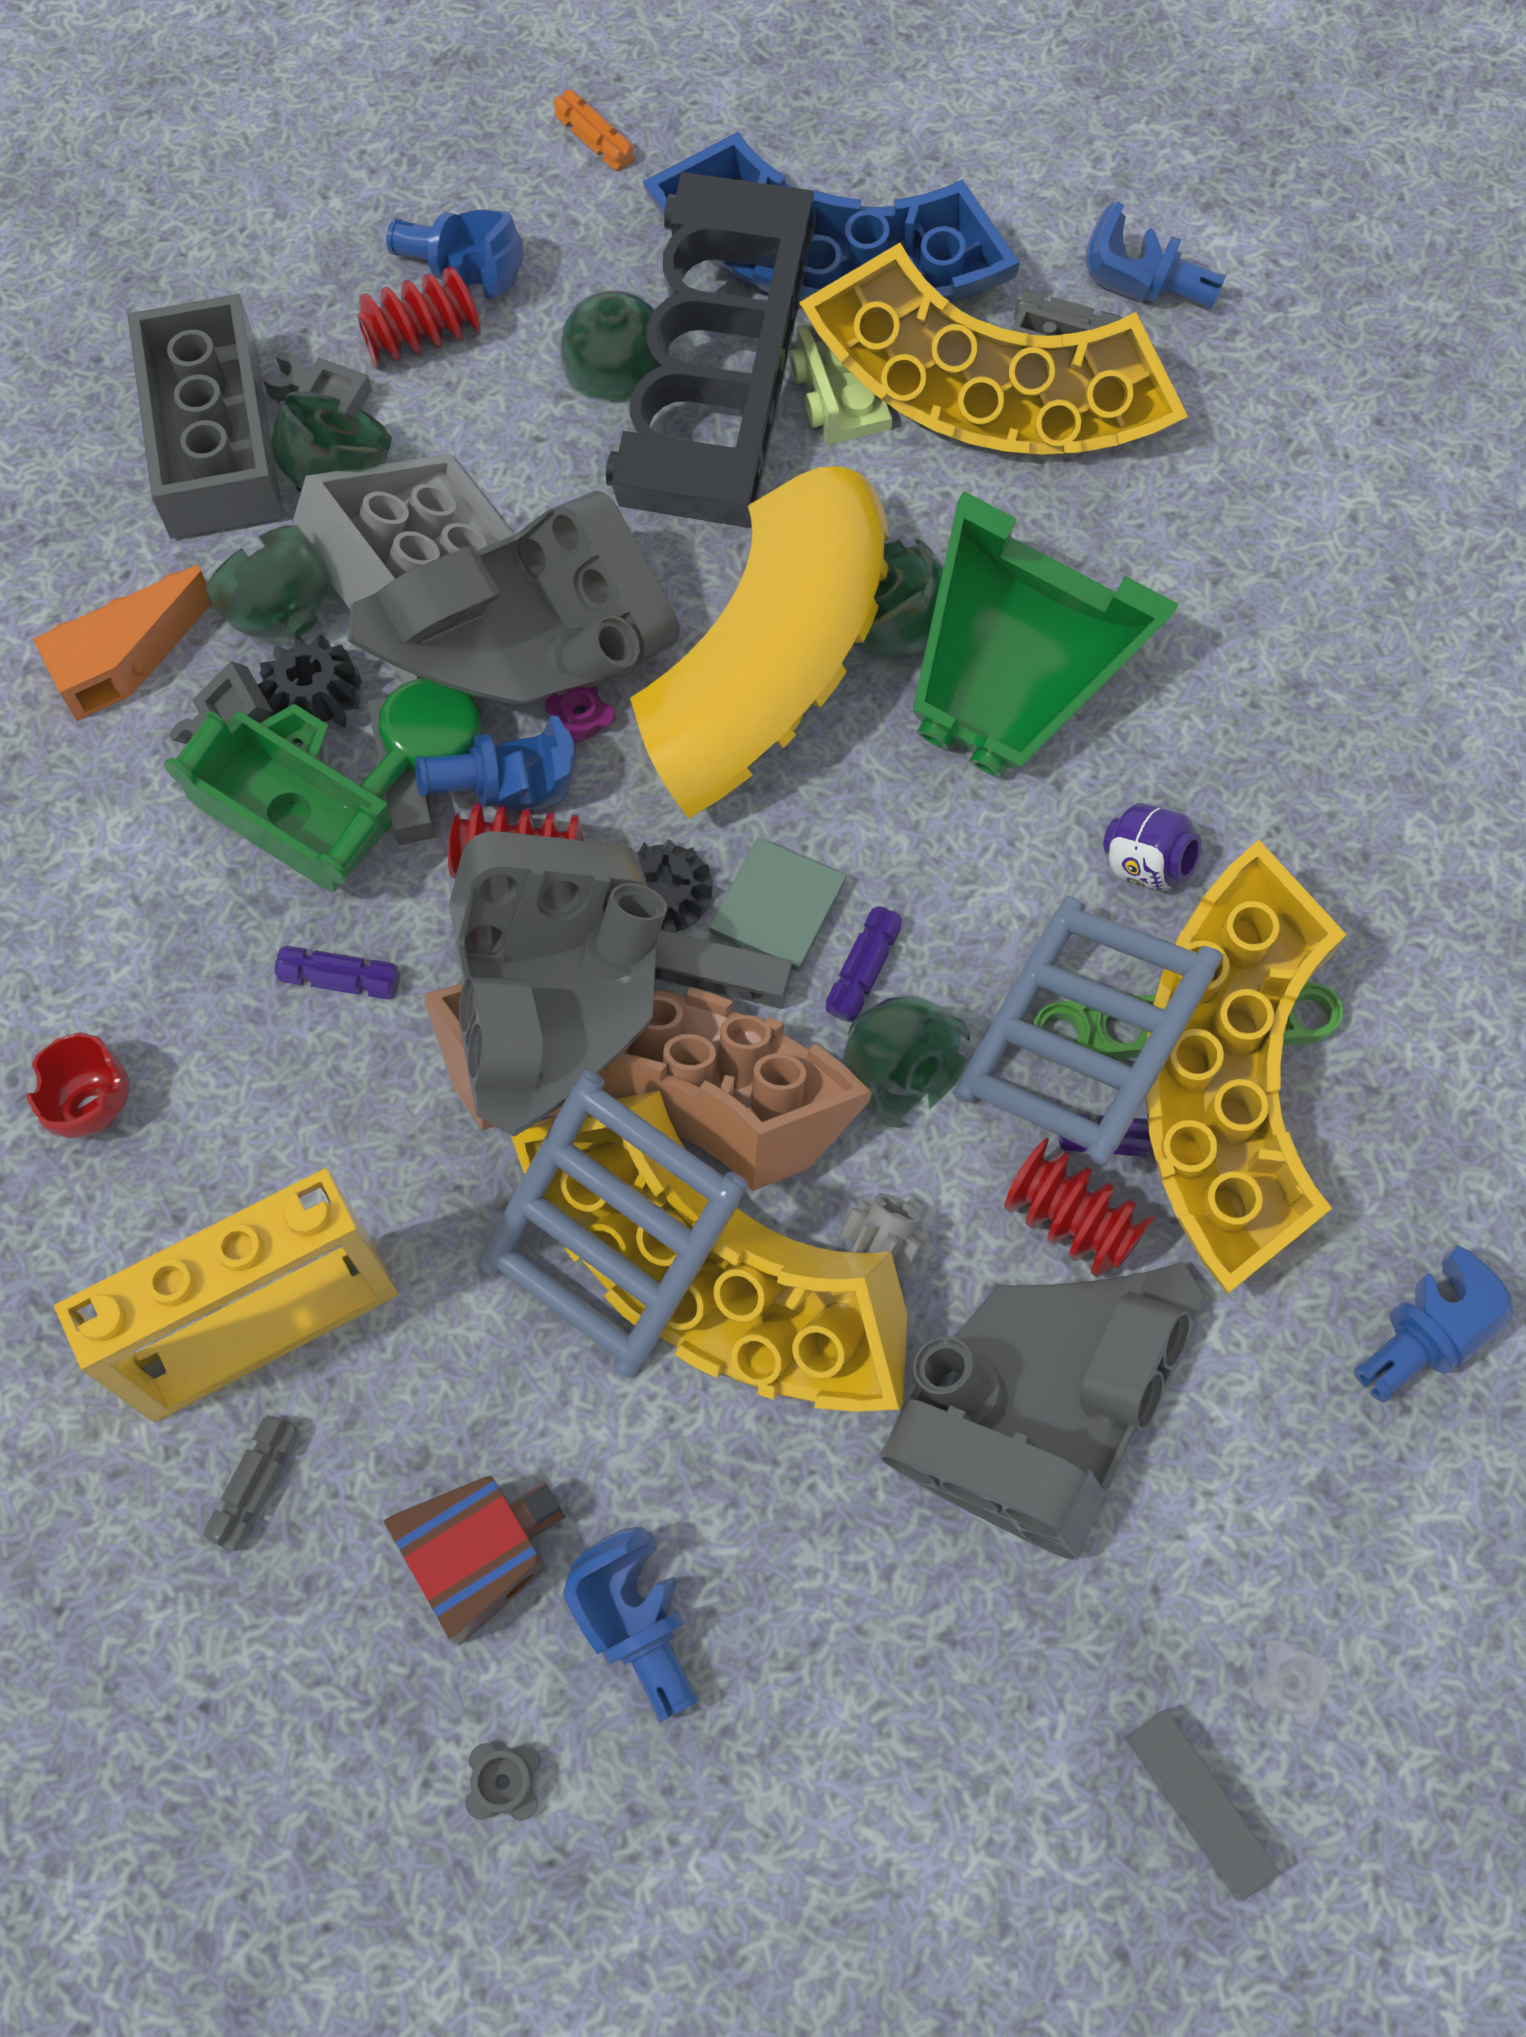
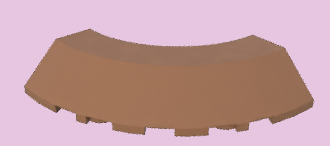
(723, 1079)

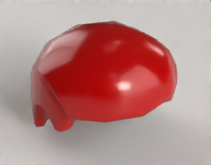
(68, 1074)

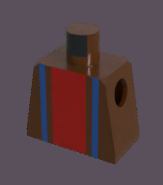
(473, 1550)

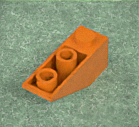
(120, 644)

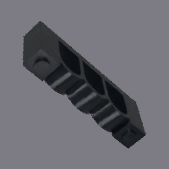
(734, 224)

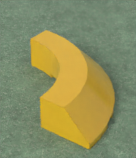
(1218, 1095)
(761, 1304)

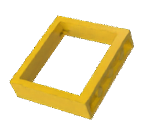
(214, 1270)

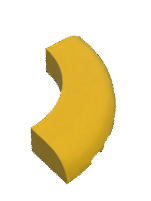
(987, 380)
(776, 641)

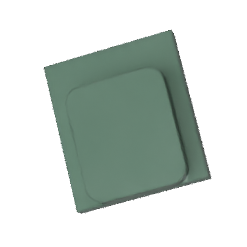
(778, 903)

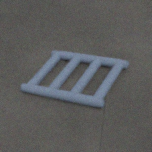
(1132, 1082)
(690, 1245)

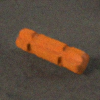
(594, 130)

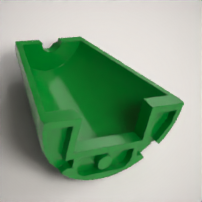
(1019, 641)

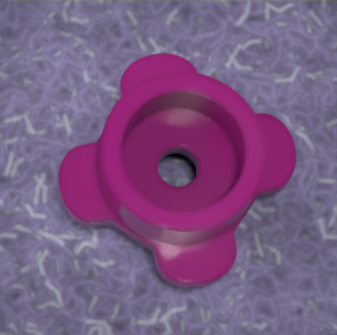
(584, 725)

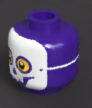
(1152, 846)

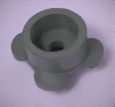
(487, 1767)

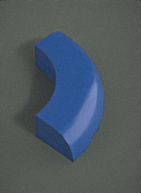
(939, 230)

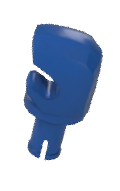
(475, 243)
(1150, 274)
(515, 774)
(1437, 1330)
(623, 1623)

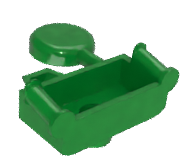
(297, 805)

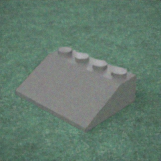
(393, 521)

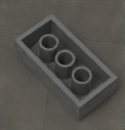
(204, 416)

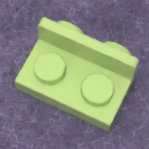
(834, 394)

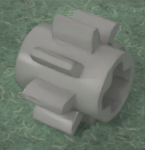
(886, 1226)

